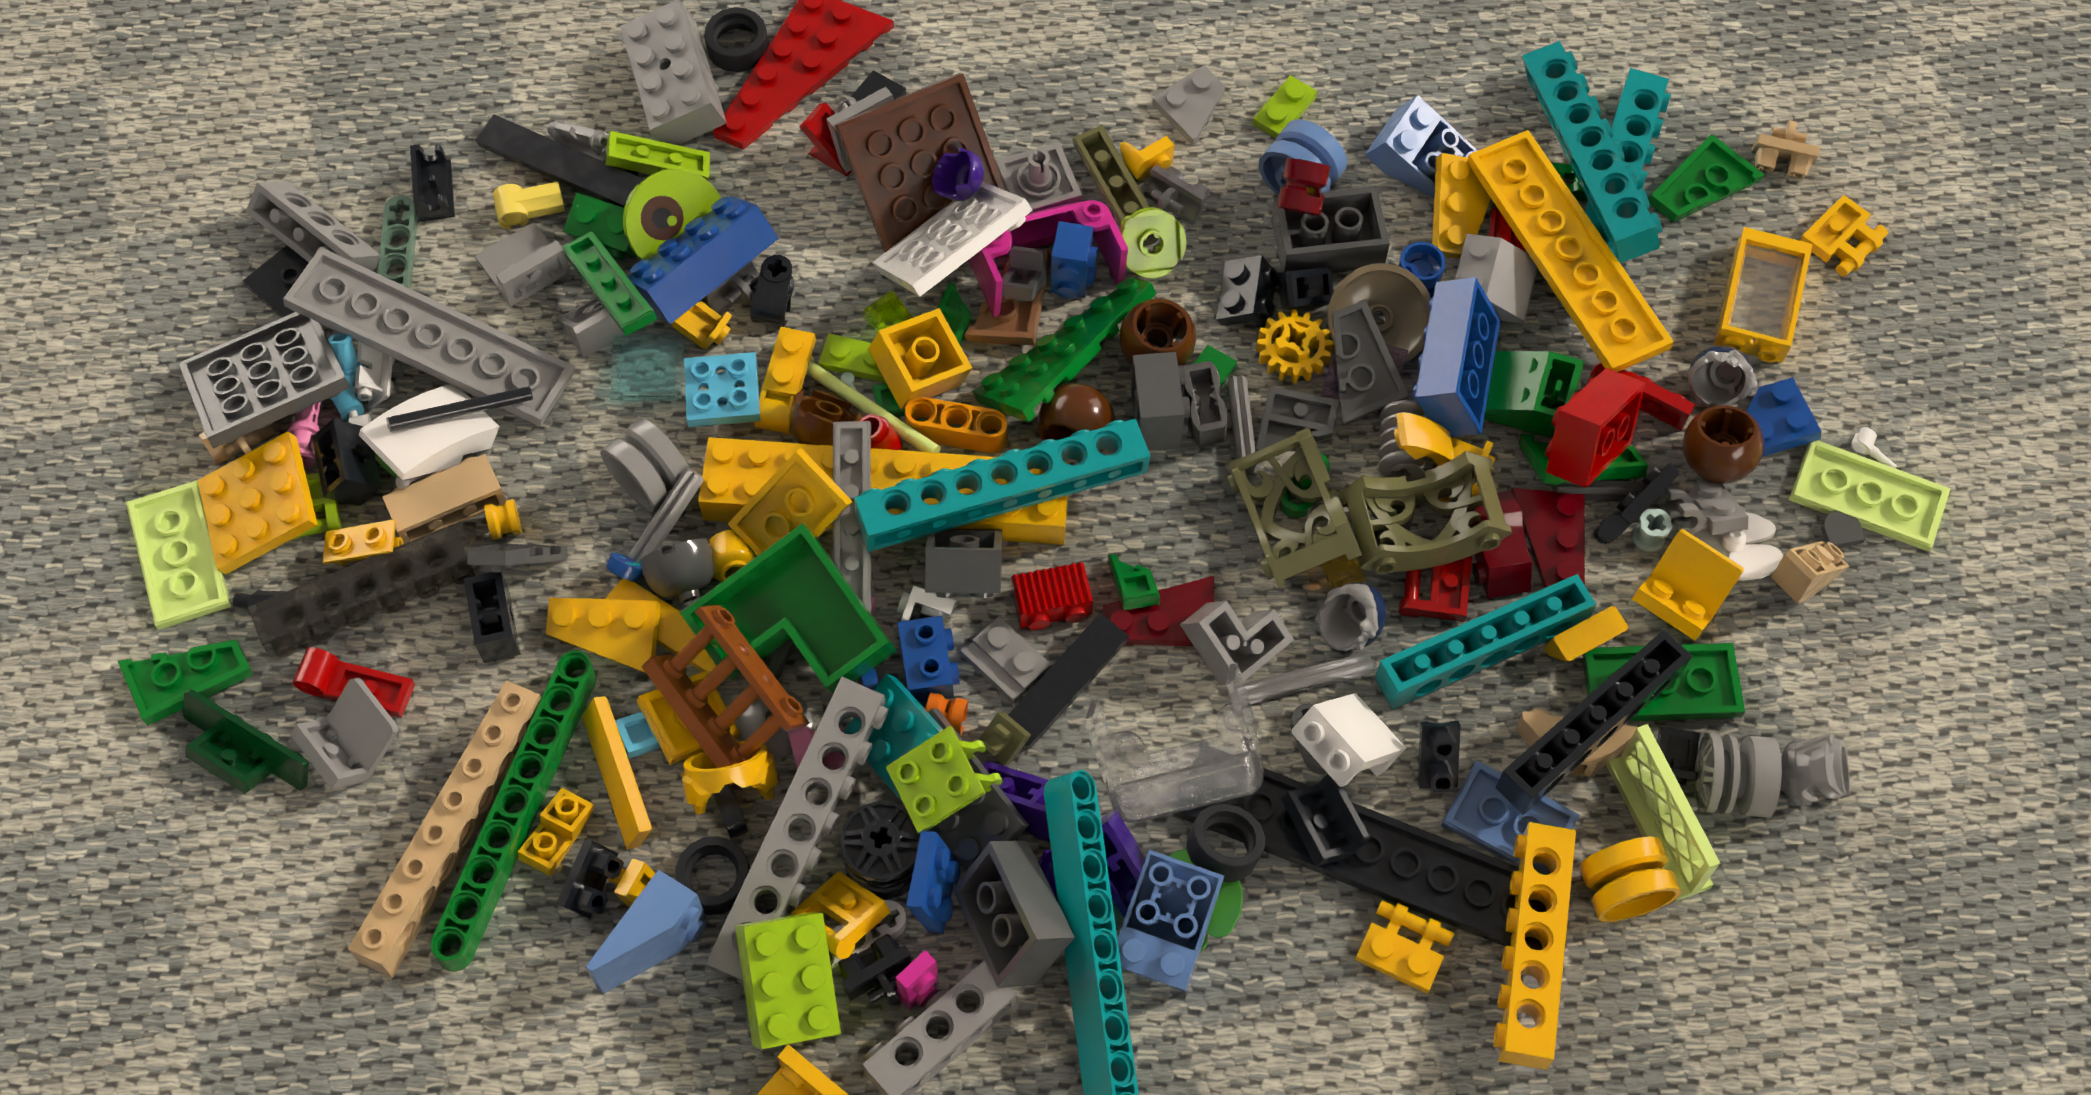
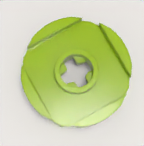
(1162, 226)

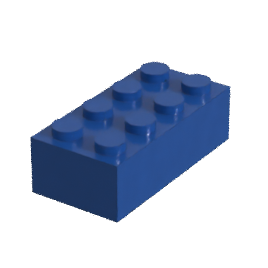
(702, 257)
(1457, 356)

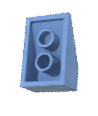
(649, 932)

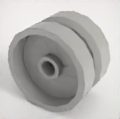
(644, 463)

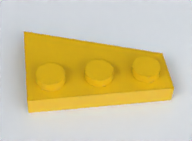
(1458, 204)
(608, 627)

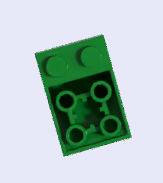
(1530, 388)

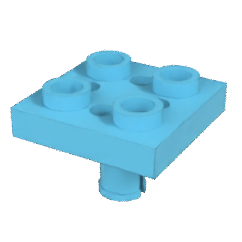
(723, 400)

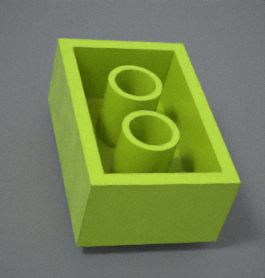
(787, 980)

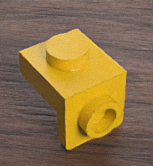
(703, 325)

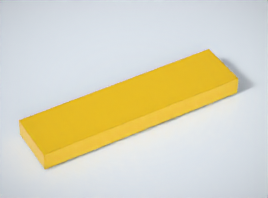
(672, 630)
(616, 772)

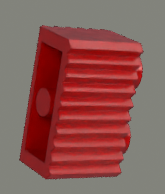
(1052, 596)

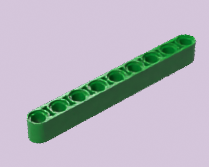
(513, 825)

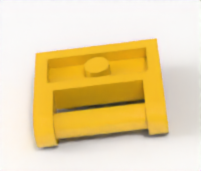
(850, 906)

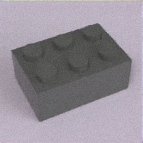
(1343, 237)
(1013, 913)

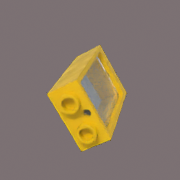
(1763, 295)

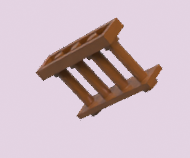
(691, 701)

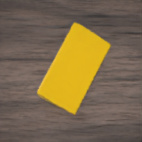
(1587, 635)

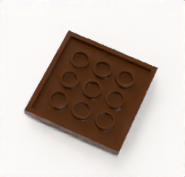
(900, 145)

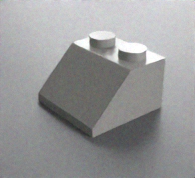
(1502, 271)

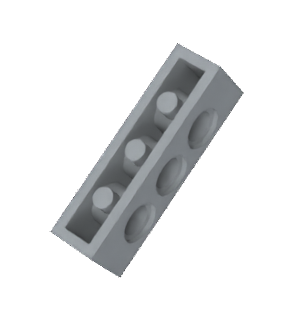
(305, 224)
(932, 1053)

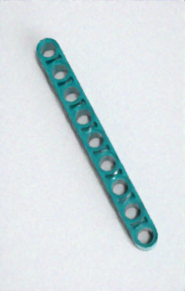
(1093, 954)

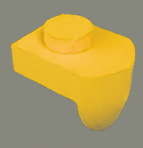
(1142, 161)

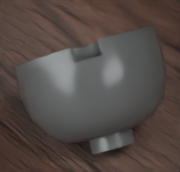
(680, 570)

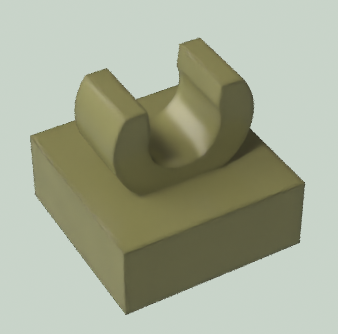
(1004, 738)

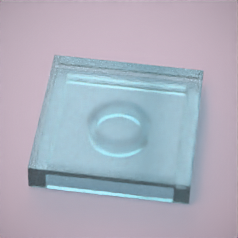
(647, 368)

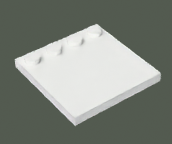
(952, 238)

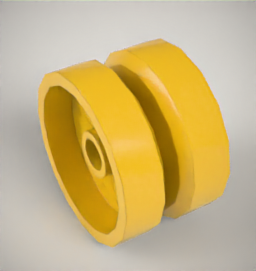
(1630, 879)

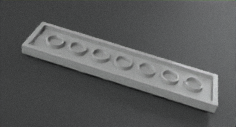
(427, 334)

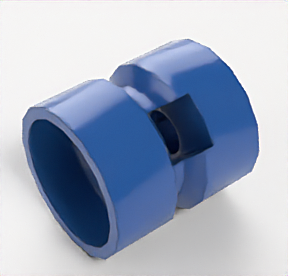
(1425, 262)

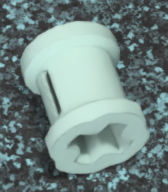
(1652, 540)

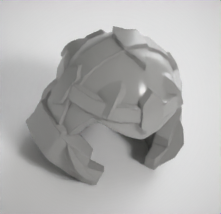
(1813, 764)

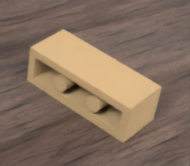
(444, 498)

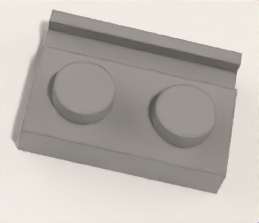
(1005, 659)

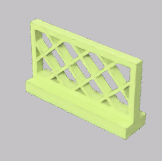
(1664, 811)

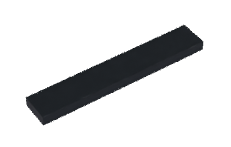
(557, 161)

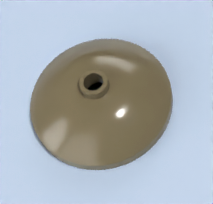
(1393, 293)

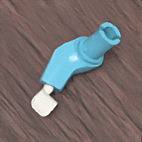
(347, 403)

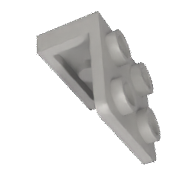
(350, 739)

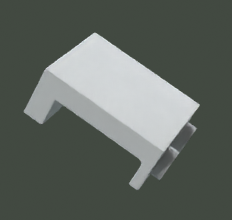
(1347, 738)

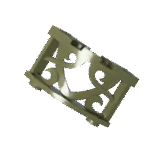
(1306, 463)
(1387, 494)

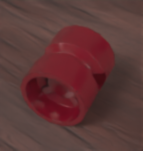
(1303, 186)

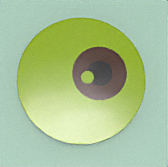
(663, 207)

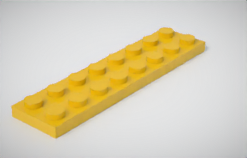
(1570, 252)

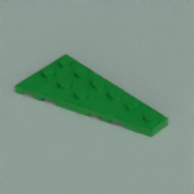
(1060, 355)

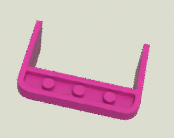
(1041, 231)

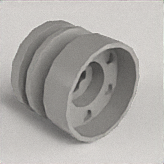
(1738, 775)

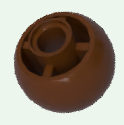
(1158, 322)
(1072, 410)
(1723, 444)

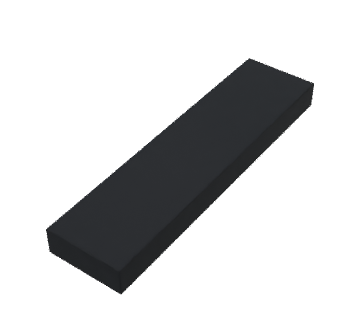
(1068, 677)

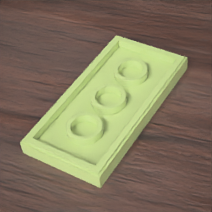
(1872, 492)
(177, 555)

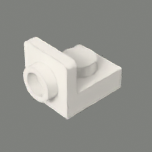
(930, 603)

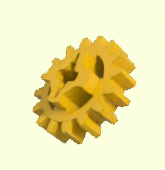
(1292, 349)

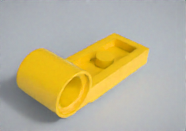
(784, 378)

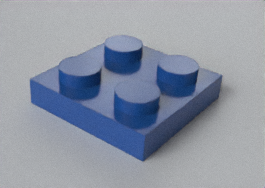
(933, 883)

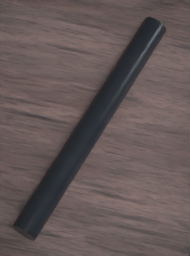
(459, 408)

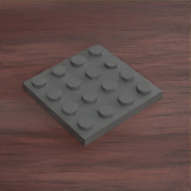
(262, 377)

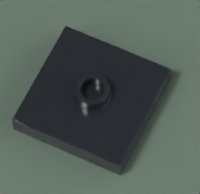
(276, 278)

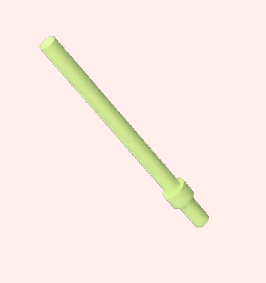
(869, 407)

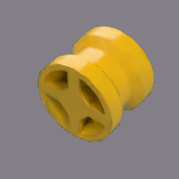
(503, 519)

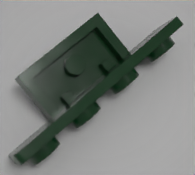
(238, 750)

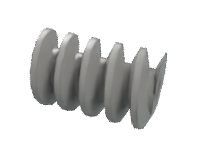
(1393, 460)

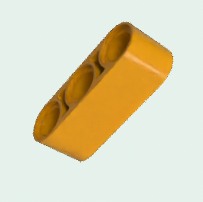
(970, 436)

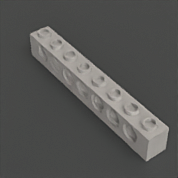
(847, 701)

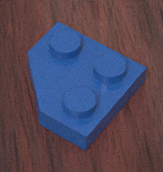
(1783, 417)

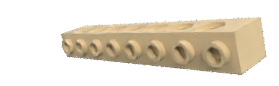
(445, 833)

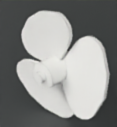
(1756, 559)

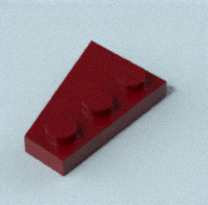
(1555, 532)
(1162, 622)

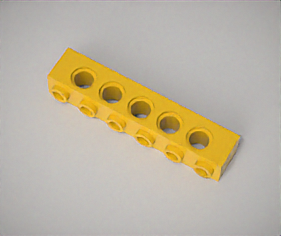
(1554, 849)

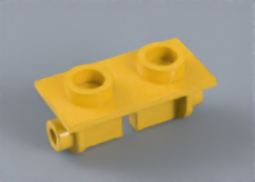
(360, 542)

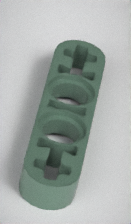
(390, 229)

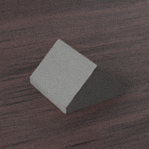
(589, 327)

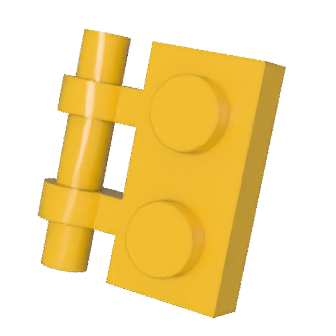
(1836, 228)
(1399, 956)

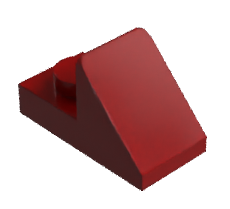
(818, 132)

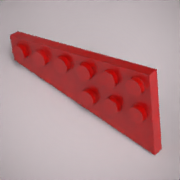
(801, 58)

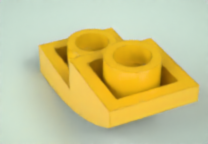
(1423, 438)
(557, 831)

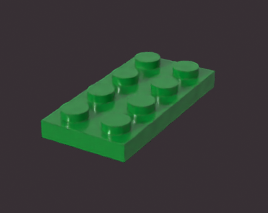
(1704, 690)

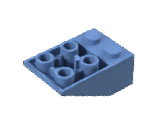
(1412, 142)
(1168, 920)

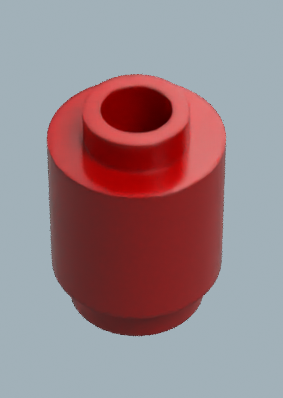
(883, 434)

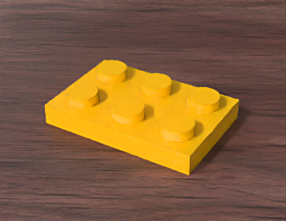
(792, 496)

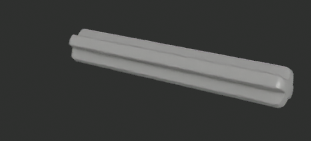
(1308, 678)

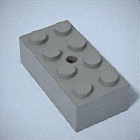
(672, 74)

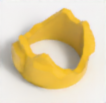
(703, 780)

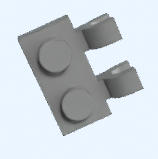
(1710, 509)

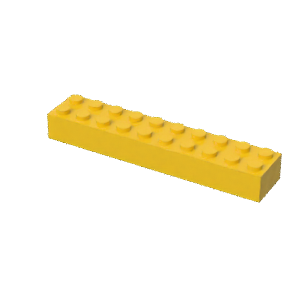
(739, 468)

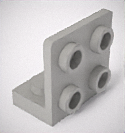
(523, 263)

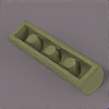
(1110, 175)

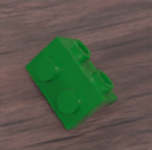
(603, 220)

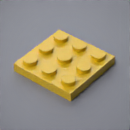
(257, 503)

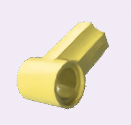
(519, 205)

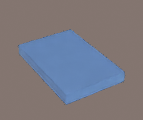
(1493, 822)

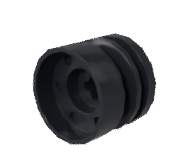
(885, 870)

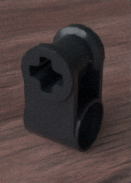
(773, 293)

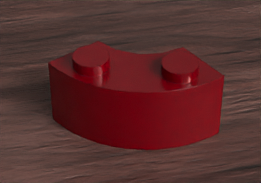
(1509, 566)

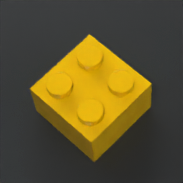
(920, 357)

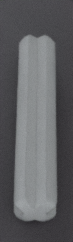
(1241, 418)
(667, 514)

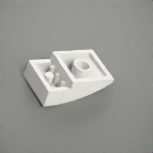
(430, 445)

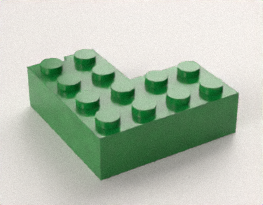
(802, 597)

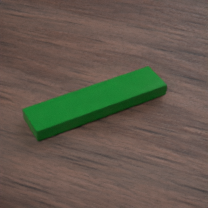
(609, 283)

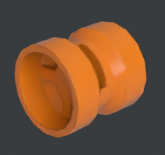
(953, 710)

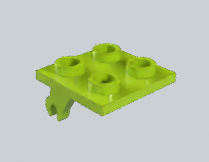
(939, 779)

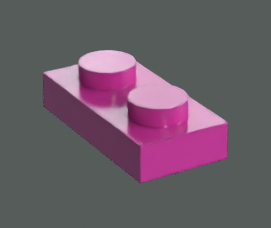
(918, 981)

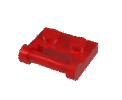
(1447, 592)

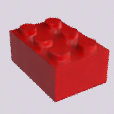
(1594, 427)

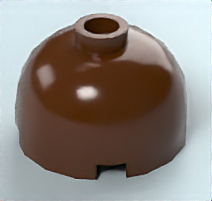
(813, 417)

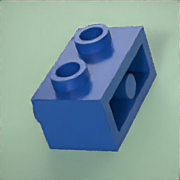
(1073, 260)
(926, 657)

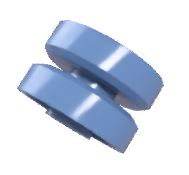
(1302, 141)

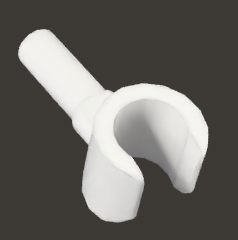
(1864, 444)

